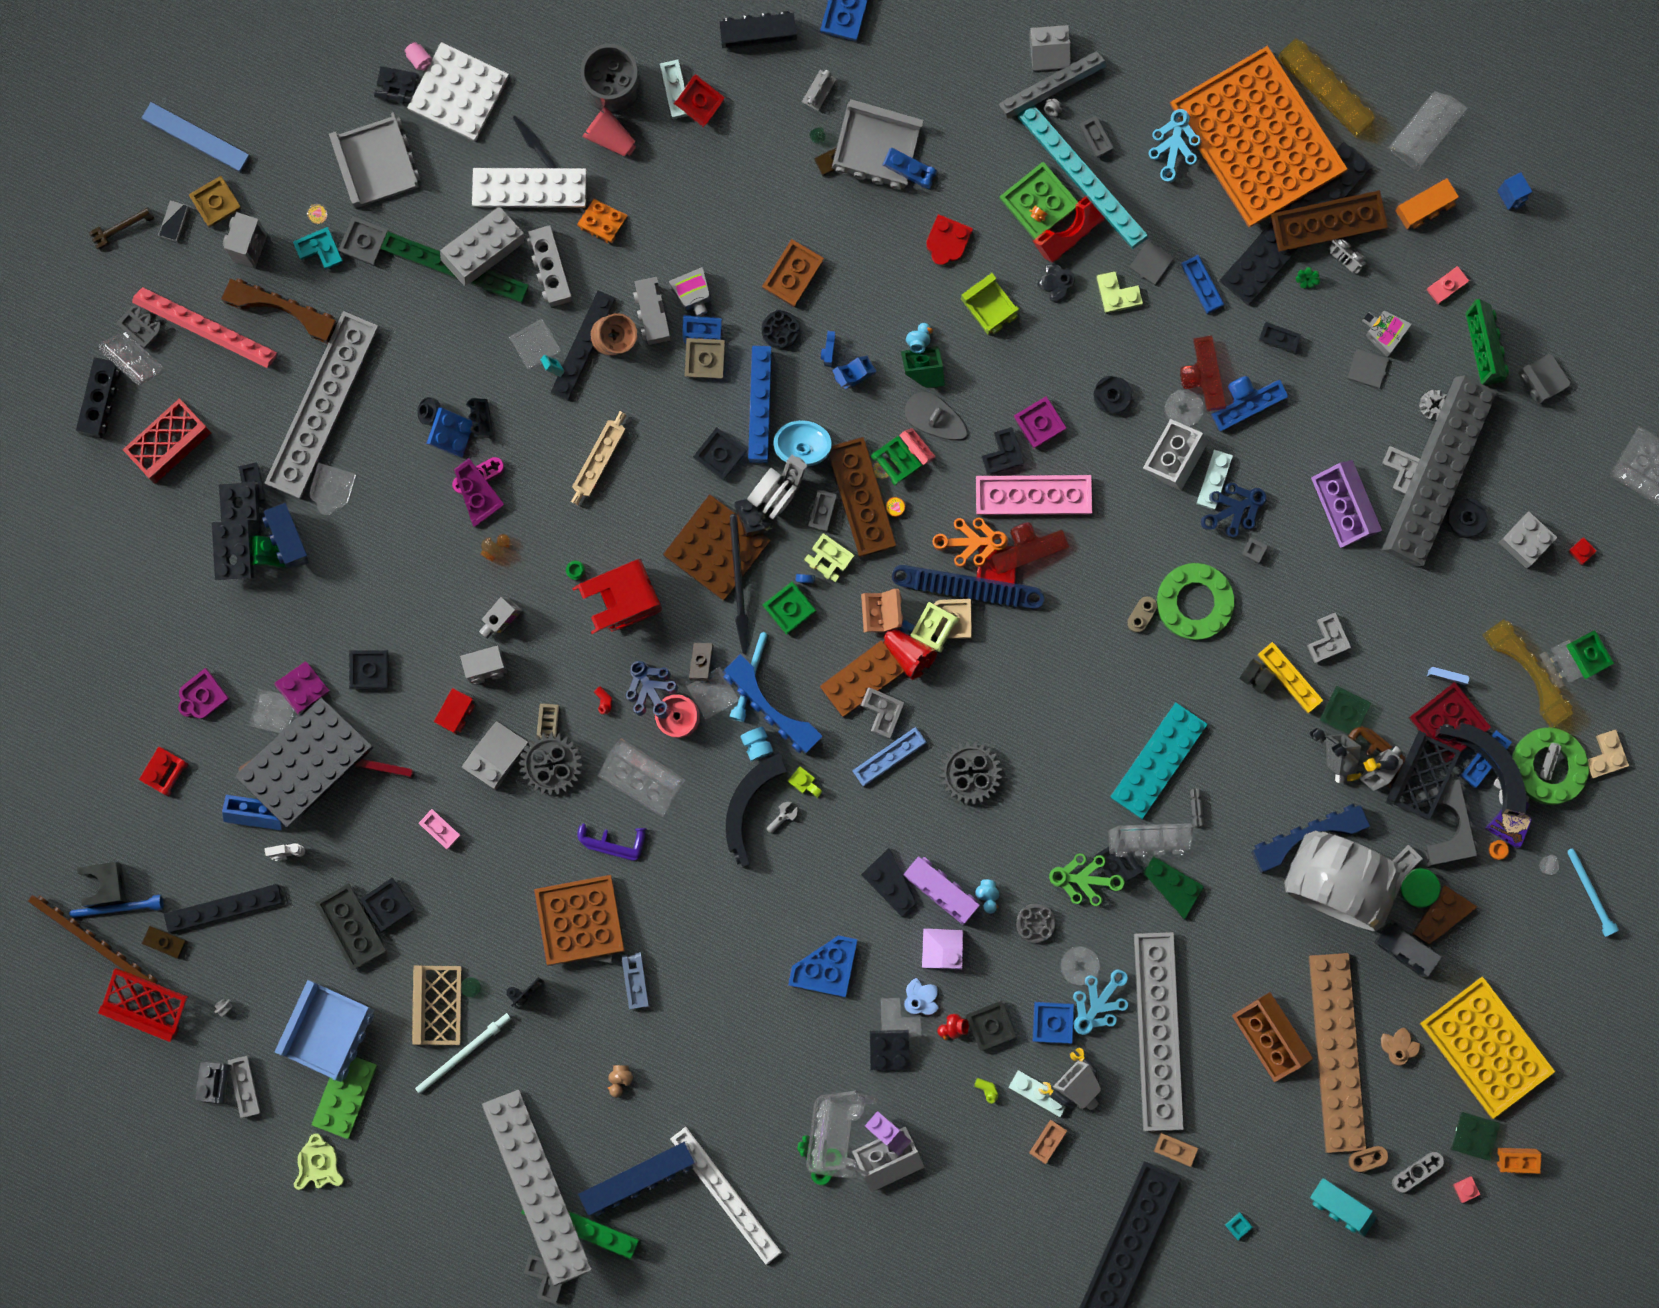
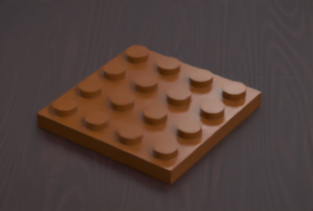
(579, 920)

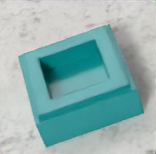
(552, 365)
(1238, 1226)

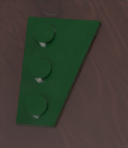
(1173, 885)

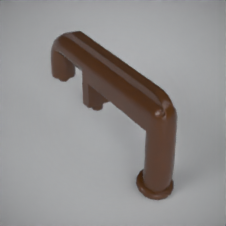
(1377, 744)

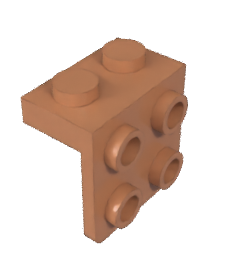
(882, 611)

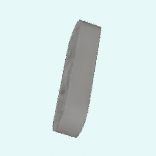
(1426, 1159)

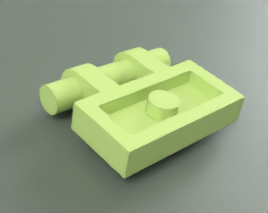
(832, 552)

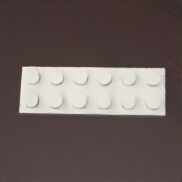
(529, 187)

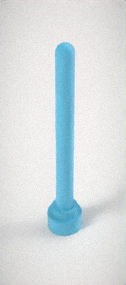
(739, 712)
(1608, 926)

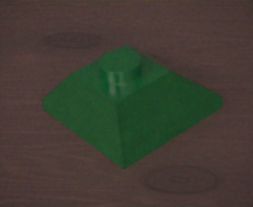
(924, 367)

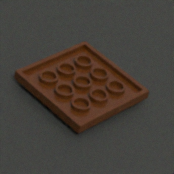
(705, 548)

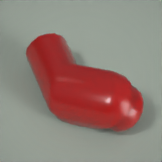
(605, 701)

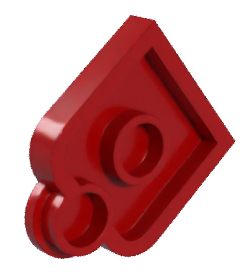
(947, 240)

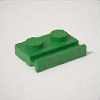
(265, 552)

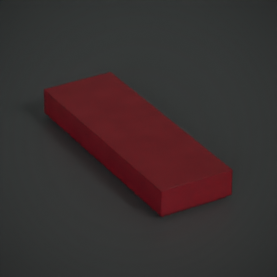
(385, 768)

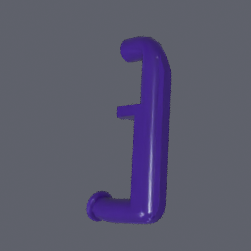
(612, 849)

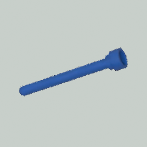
(155, 903)

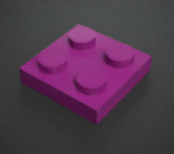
(1039, 422)
(301, 687)

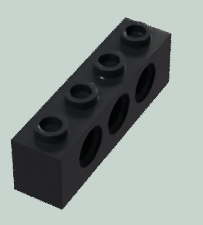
(99, 369)

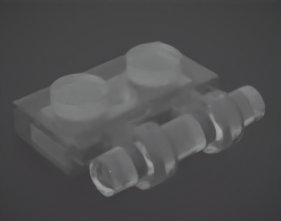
(1566, 662)

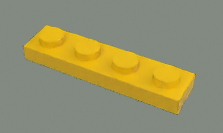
(1290, 677)

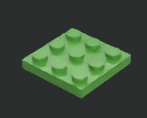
(1042, 190)

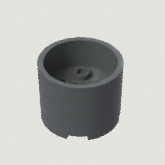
(612, 63)

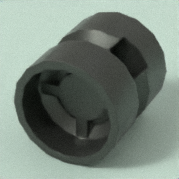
(1257, 676)

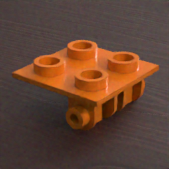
(602, 221)

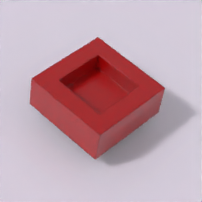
(1582, 550)

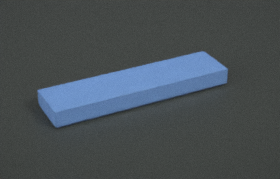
(889, 756)

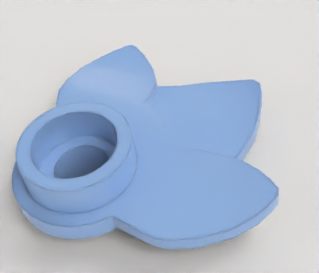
(923, 996)

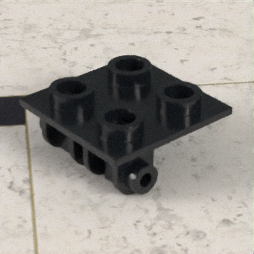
(520, 998)

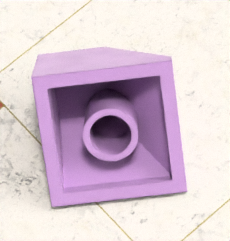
(942, 949)

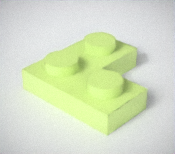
(1114, 297)

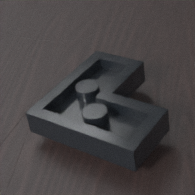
(1008, 454)

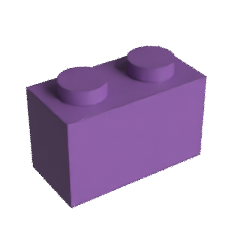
(888, 1133)

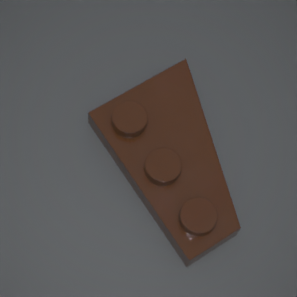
(1442, 915)

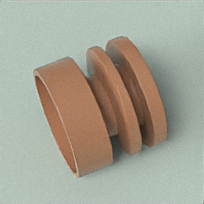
(617, 324)

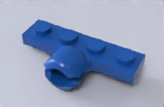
(1247, 401)

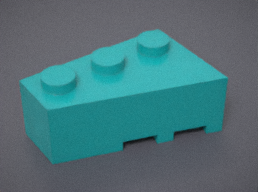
(1343, 1208)

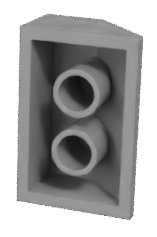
(1176, 454)
(884, 1164)

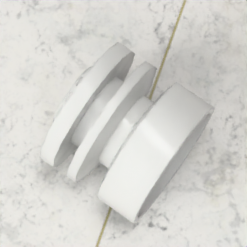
(772, 493)

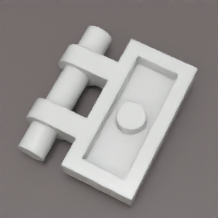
(280, 852)

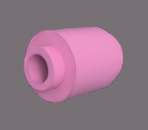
(418, 56)

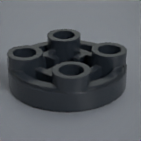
(780, 329)

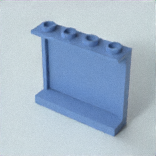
(325, 1031)

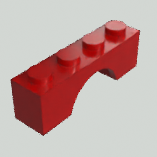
(1053, 245)

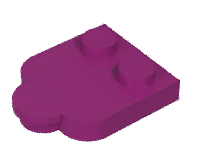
(201, 695)

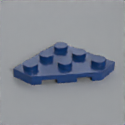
(826, 968)

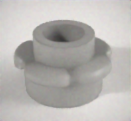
(1052, 107)
(223, 1007)

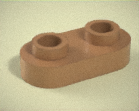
(1368, 1159)

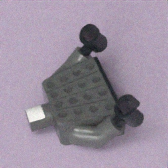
(1341, 753)

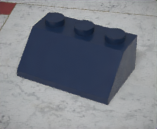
(285, 536)

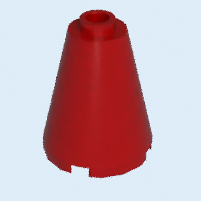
(909, 653)

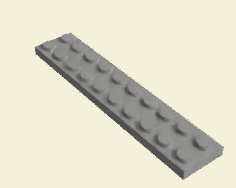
(321, 405)
(1158, 1031)
(536, 1188)

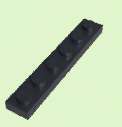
(581, 346)
(223, 908)

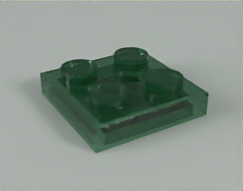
(1344, 710)
(1475, 1136)

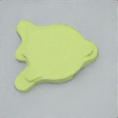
(318, 1164)

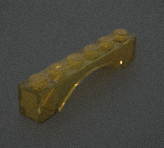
(1504, 640)

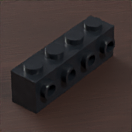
(758, 30)

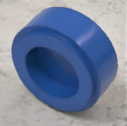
(805, 578)

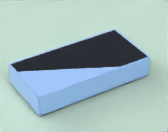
(1448, 676)

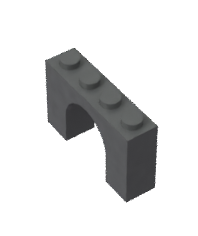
(1462, 843)

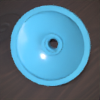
(804, 441)

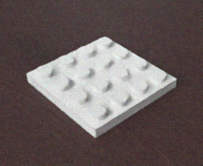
(458, 92)

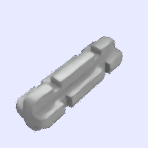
(1550, 761)

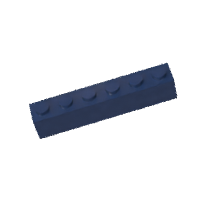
(636, 1178)

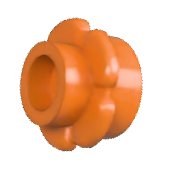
(1038, 214)

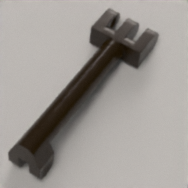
(103, 235)

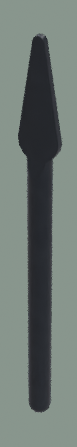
(533, 142)
(741, 619)

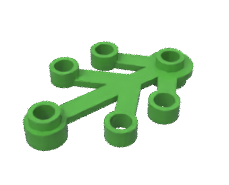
(1083, 879)

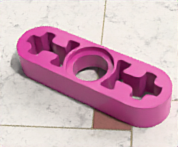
(488, 463)

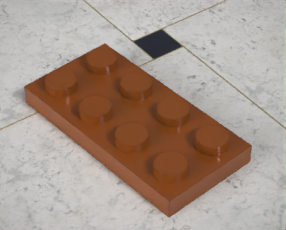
(870, 670)

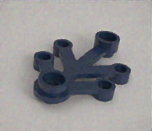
(1237, 508)
(649, 688)

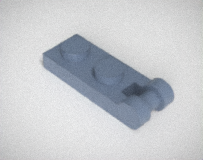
(635, 981)

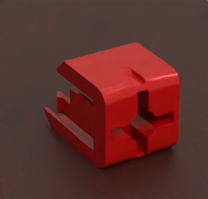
(626, 596)

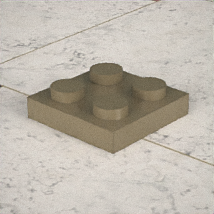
(704, 358)

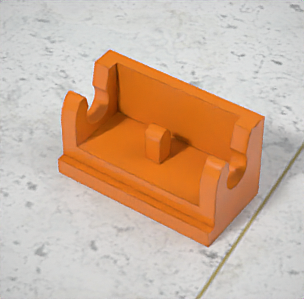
(1519, 1160)

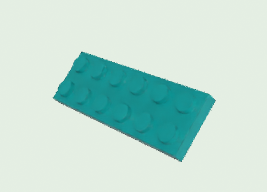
(1158, 760)

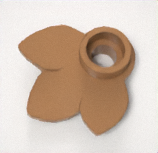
(1401, 1044)

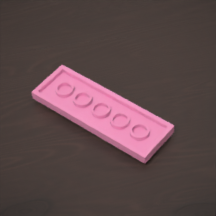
(1033, 495)

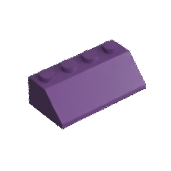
(1346, 503)

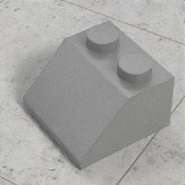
(1050, 48)

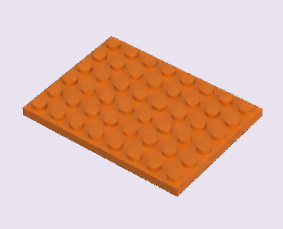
(1259, 137)

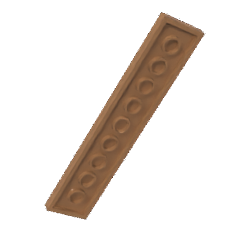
(1337, 1052)

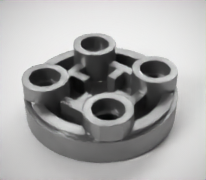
(1035, 923)

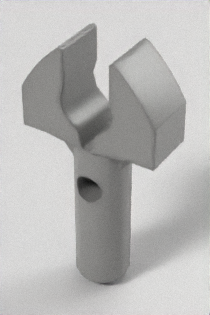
(782, 817)

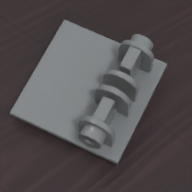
(1340, 246)

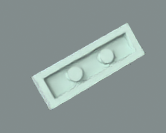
(674, 85)
(1214, 478)
(1029, 1088)

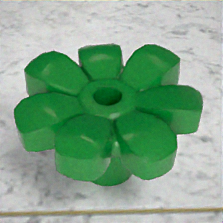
(1308, 278)
(803, 1146)

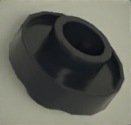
(427, 410)

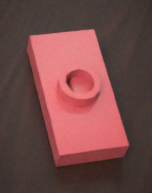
(1447, 285)
(917, 446)

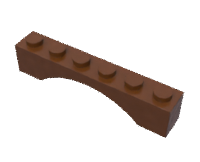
(243, 297)

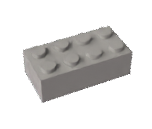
(482, 246)

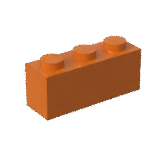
(1427, 204)

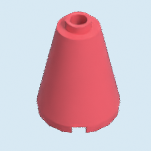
(610, 133)

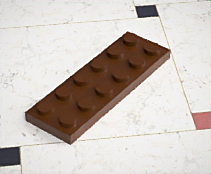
(1329, 220)
(861, 497)

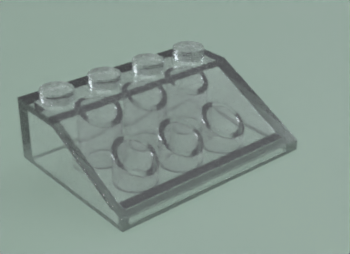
(1640, 465)

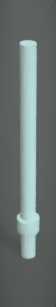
(492, 1029)

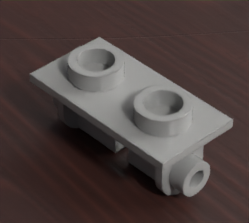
(819, 89)

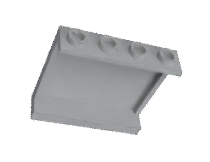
(866, 139)
(375, 161)

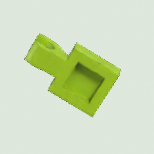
(803, 781)

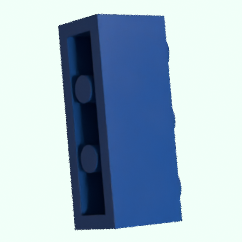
(248, 812)

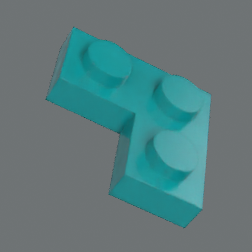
(321, 243)

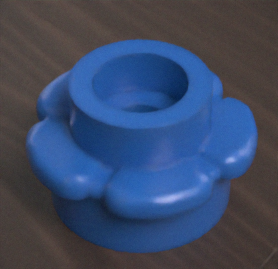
(907, 627)

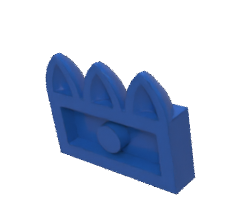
(701, 327)

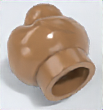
(619, 1076)

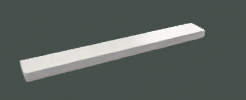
(729, 1199)

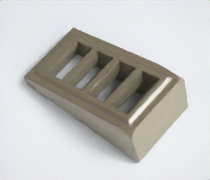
(548, 708)

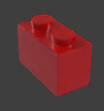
(454, 711)

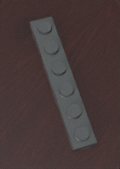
(1052, 85)

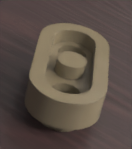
(1142, 614)

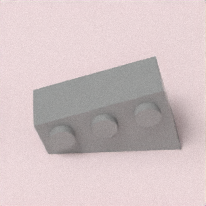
(651, 311)

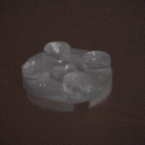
(1181, 398)
(1079, 954)

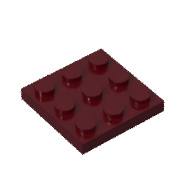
(1448, 708)

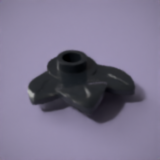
(1053, 281)

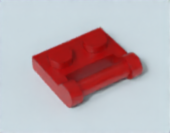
(158, 768)

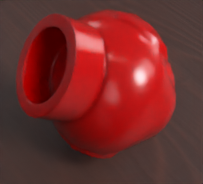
(955, 1027)

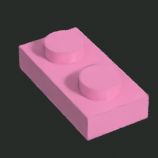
(439, 829)

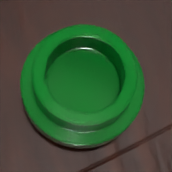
(575, 570)

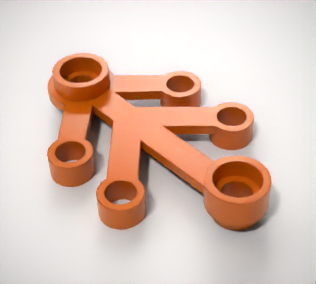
(973, 542)

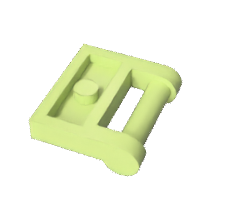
(929, 623)

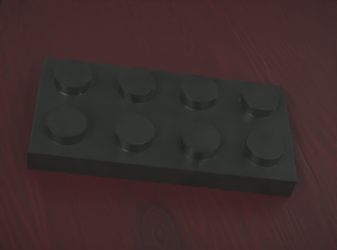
(350, 927)

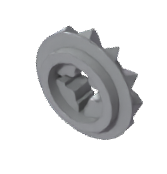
(1425, 403)

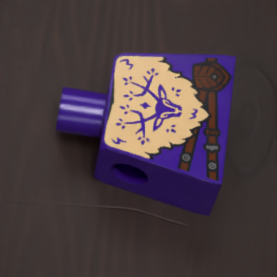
(1510, 828)

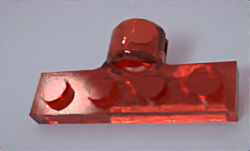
(1205, 374)
(1028, 547)

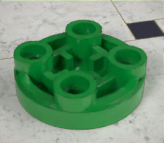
(1420, 888)

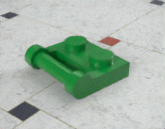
(900, 456)

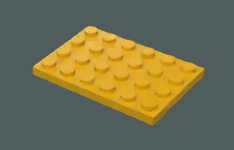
(1487, 1047)

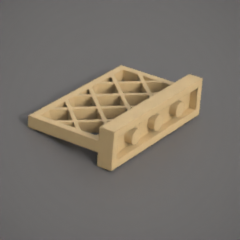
(419, 1010)

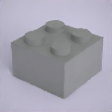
(1527, 540)
(483, 665)

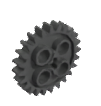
(545, 746)
(972, 790)

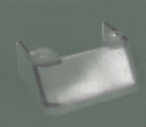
(831, 1133)

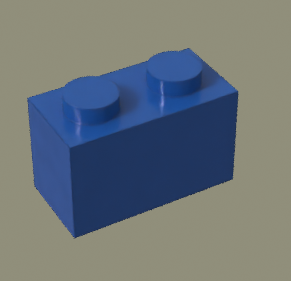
(1515, 191)

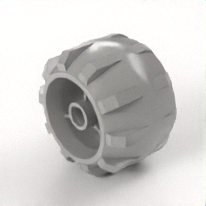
(1344, 880)

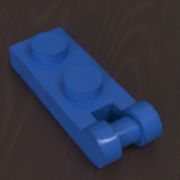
(909, 168)

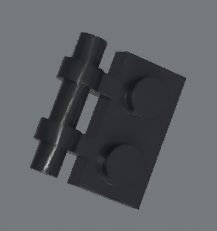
(398, 80)

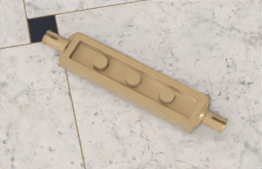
(598, 458)

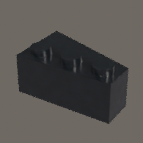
(1407, 950)

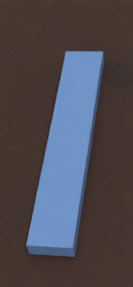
(195, 137)

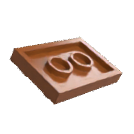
(793, 273)

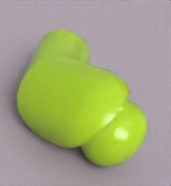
(989, 1090)

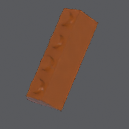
(1272, 1037)

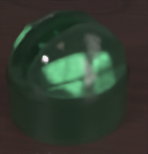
(817, 135)

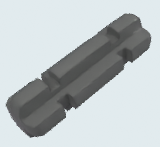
(1197, 808)

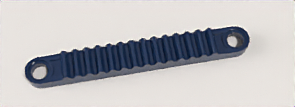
(967, 586)

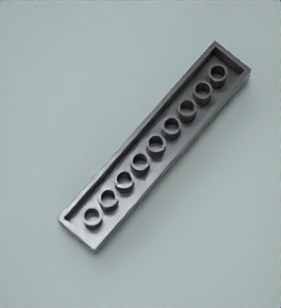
(1439, 471)

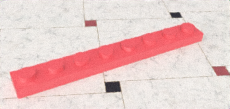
(204, 327)

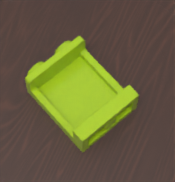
(989, 304)

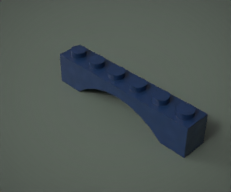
(1347, 822)

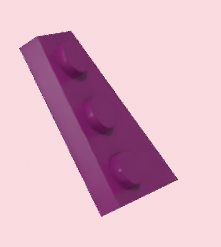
(477, 492)

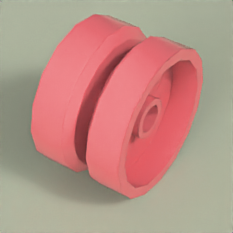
(688, 719)

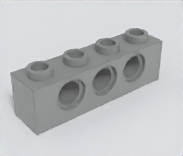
(544, 237)

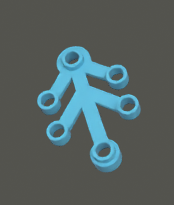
(1174, 143)
(1098, 1003)

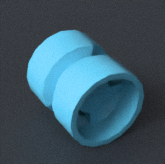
(757, 744)

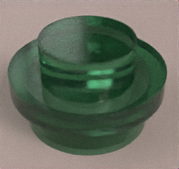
(470, 987)

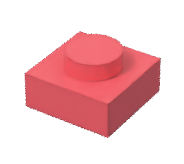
(1466, 1189)

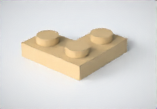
(1612, 755)

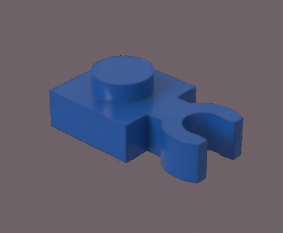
(827, 353)

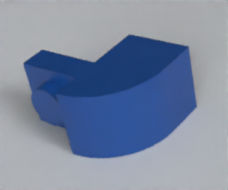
(854, 372)

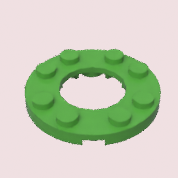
(1176, 621)
(1570, 748)

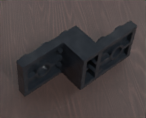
(236, 531)

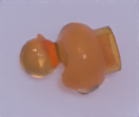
(491, 550)

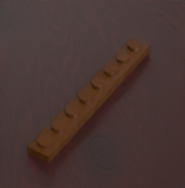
(88, 937)

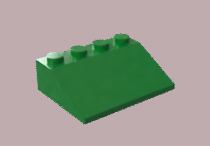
(1486, 343)

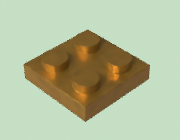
(215, 201)

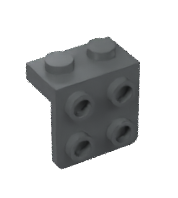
(1544, 378)

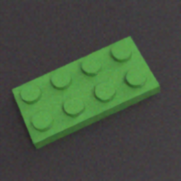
(344, 1099)

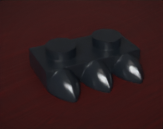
(480, 417)
(751, 518)

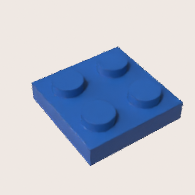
(450, 432)
(1053, 1022)

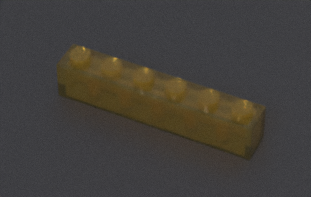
(1326, 87)

